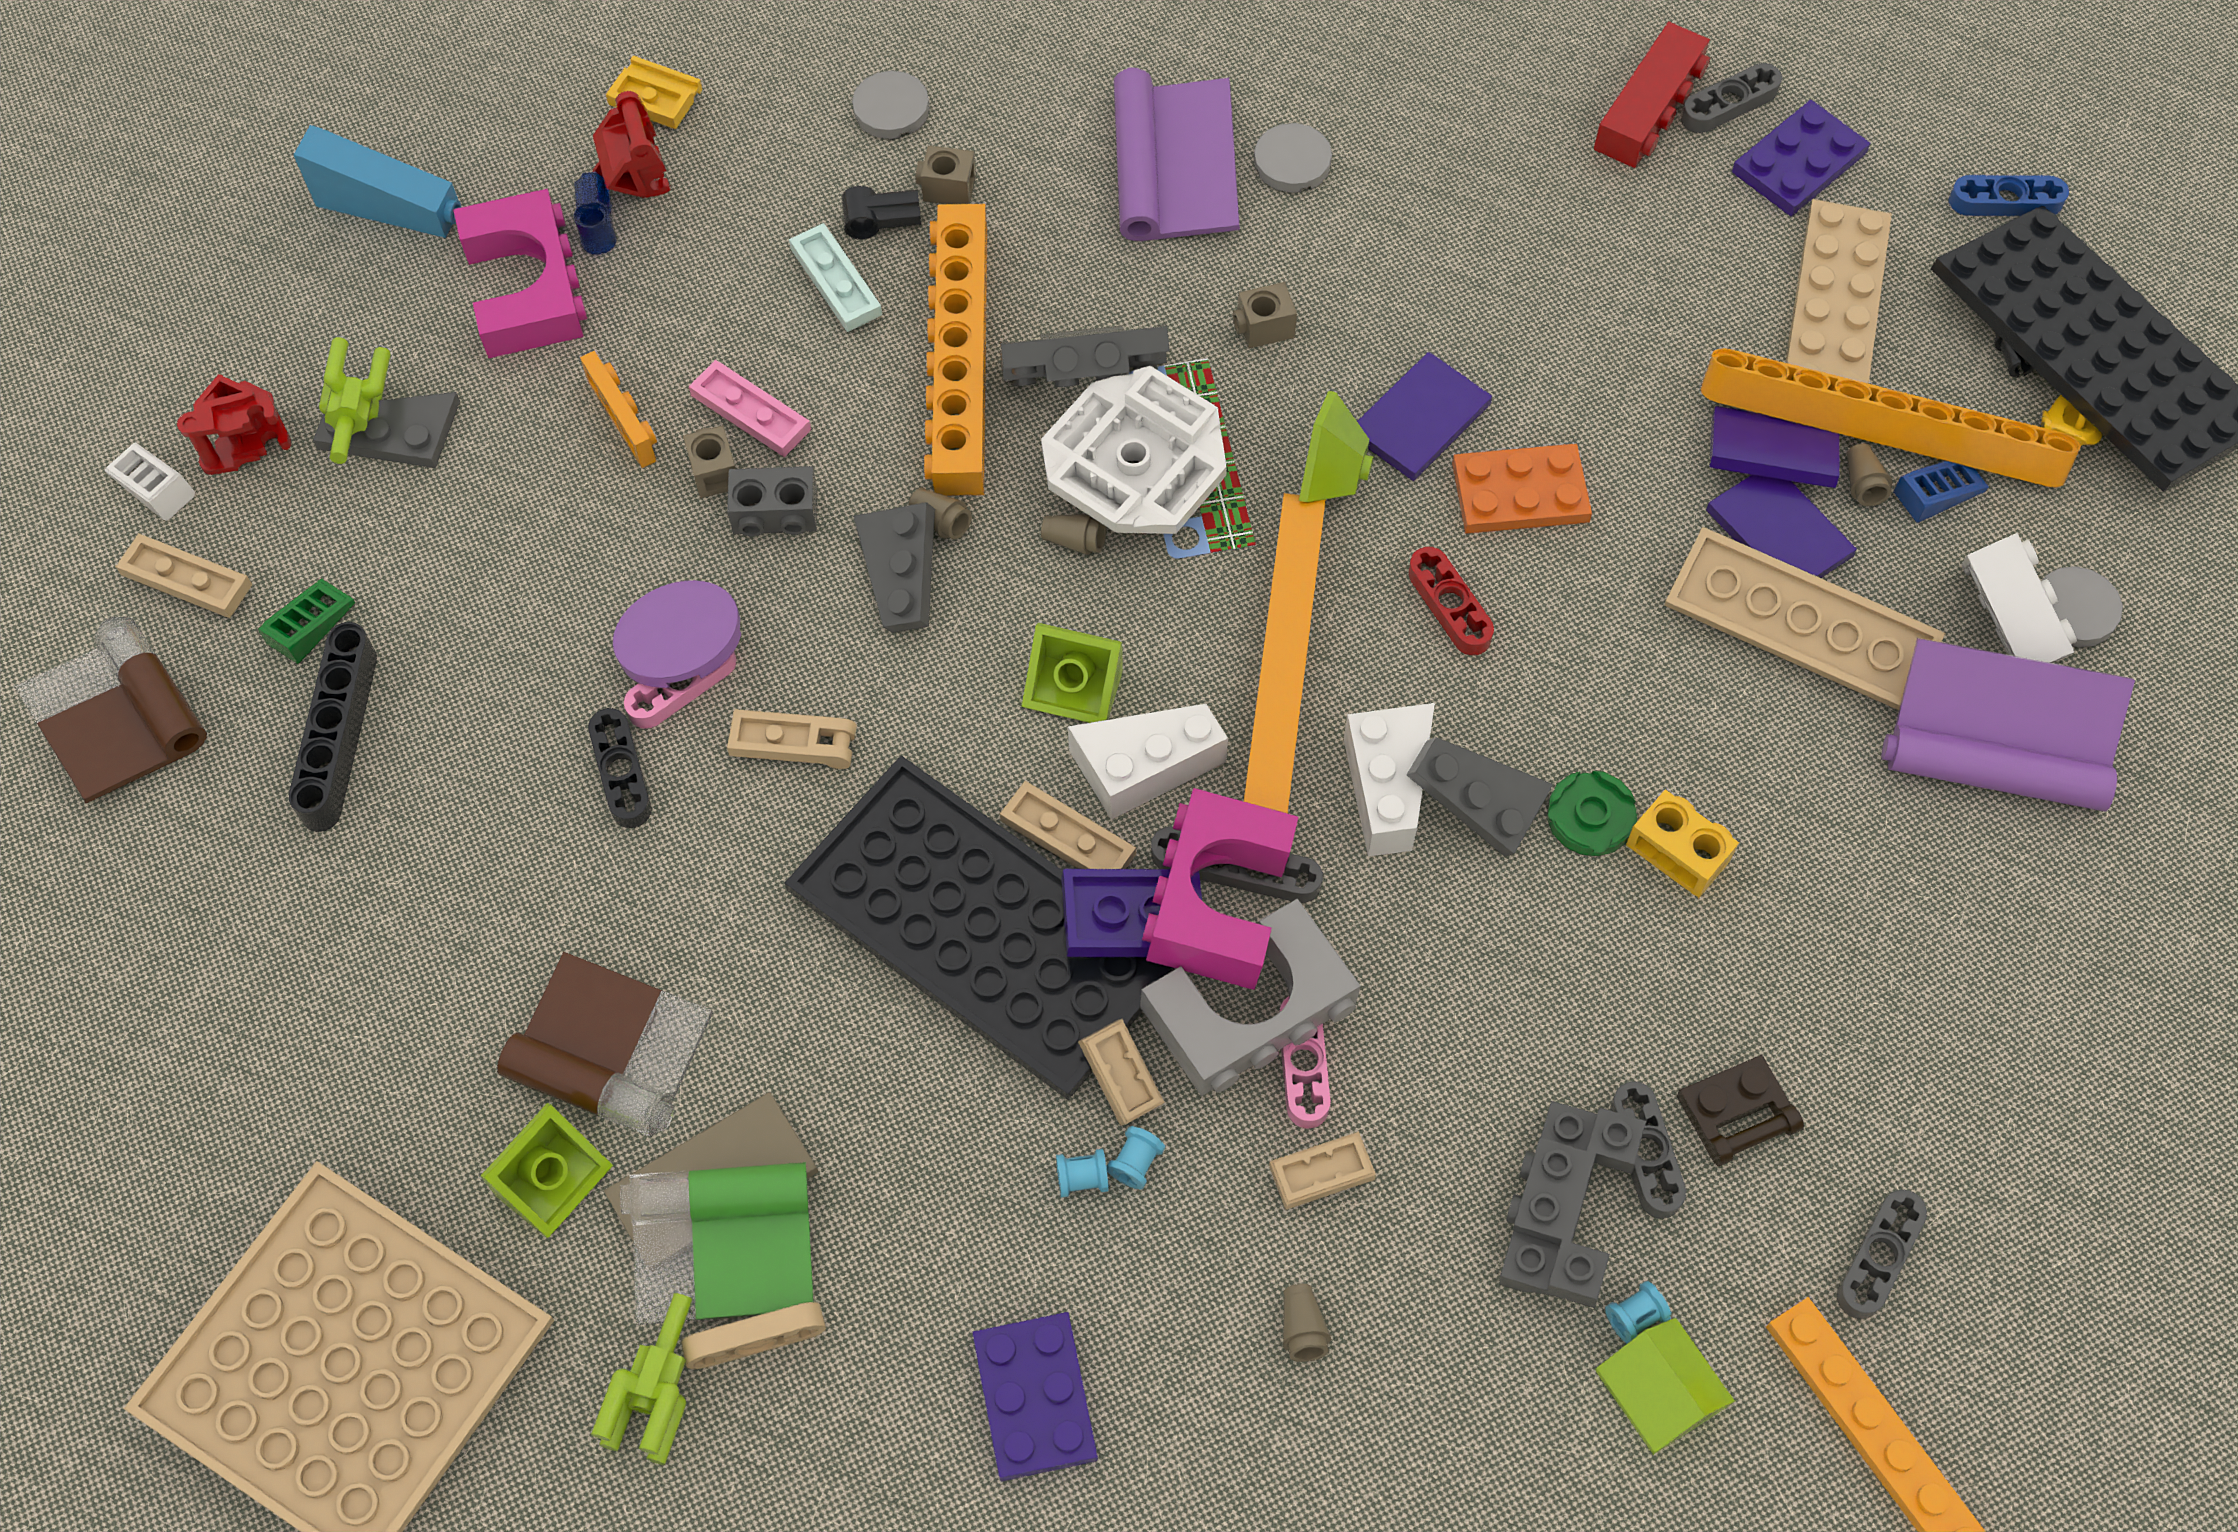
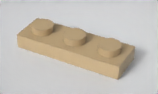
(184, 575)
(1065, 831)

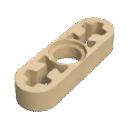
(753, 1335)

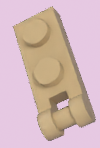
(791, 737)

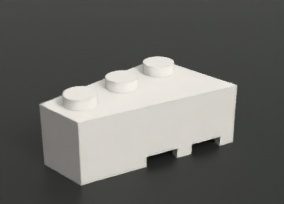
(2019, 600)
(1146, 754)
(1380, 754)

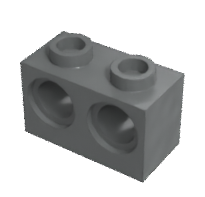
(773, 492)

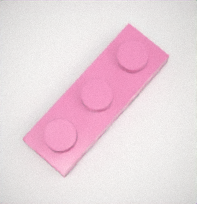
(750, 408)

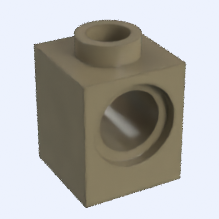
(947, 175)
(1265, 315)
(713, 474)

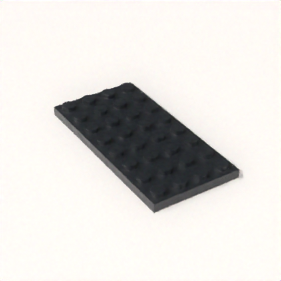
(2098, 344)
(969, 922)

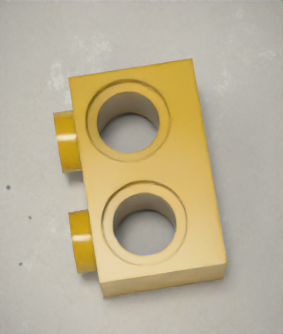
(1674, 851)

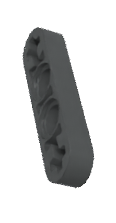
(1237, 877)

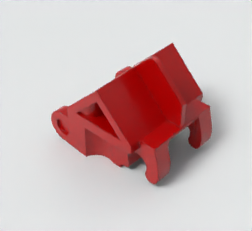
(628, 150)
(240, 416)

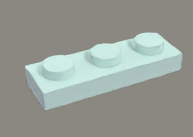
(835, 277)

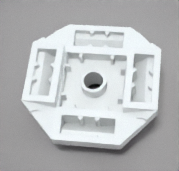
(1141, 420)

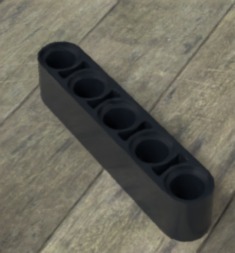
(340, 742)

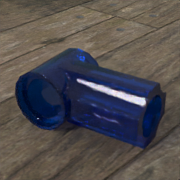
(594, 214)

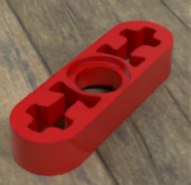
(1451, 619)

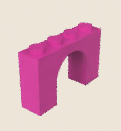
(546, 309)
(1188, 930)

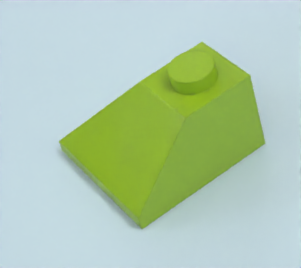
(1335, 454)

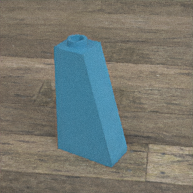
(373, 185)

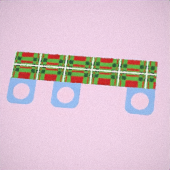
(1224, 514)

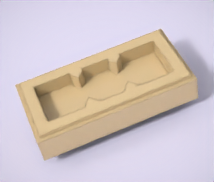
(1121, 1072)
(1322, 1170)

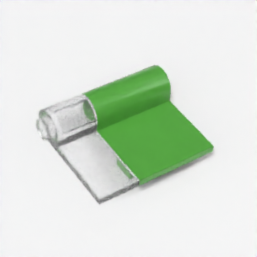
(722, 1238)

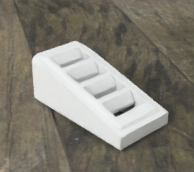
(152, 482)

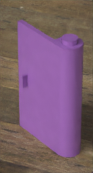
(1174, 157)
(2010, 724)

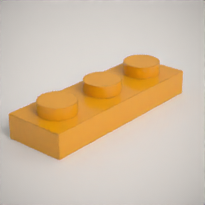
(620, 408)

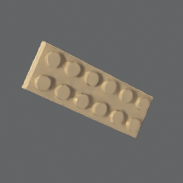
(1839, 290)
(1798, 617)

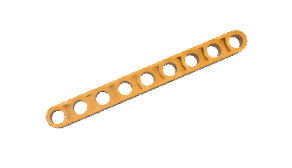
(1890, 417)
(1284, 654)

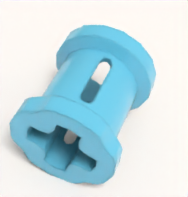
(1135, 1157)
(1082, 1173)
(1638, 1312)

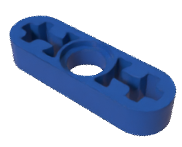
(1986, 201)

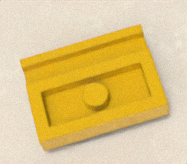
(662, 90)

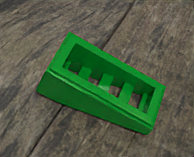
(297, 647)

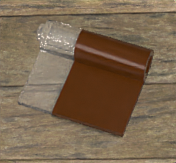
(112, 712)
(607, 1045)

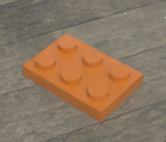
(1521, 488)

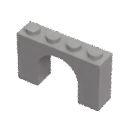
(1218, 1050)

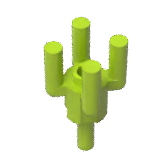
(349, 400)
(649, 1390)

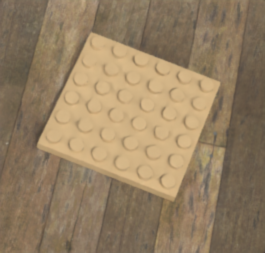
(340, 1363)

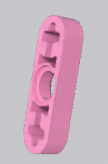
(675, 698)
(1319, 1091)

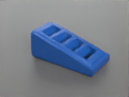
(1921, 506)

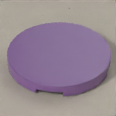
(677, 633)

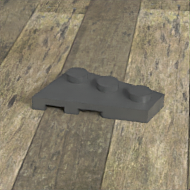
(404, 432)
(899, 563)
(1480, 792)

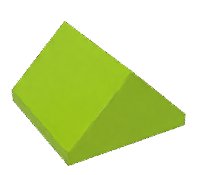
(1072, 674)
(546, 1171)
(1664, 1384)

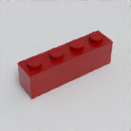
(1652, 94)

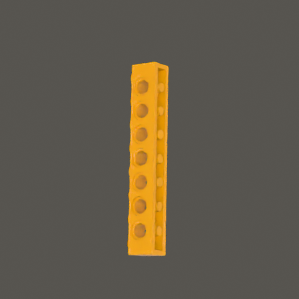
(958, 321)

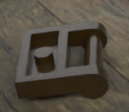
(1733, 1096)

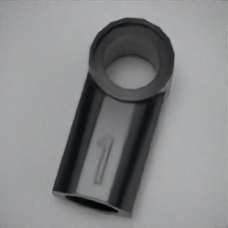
(869, 211)

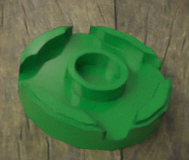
(1591, 813)

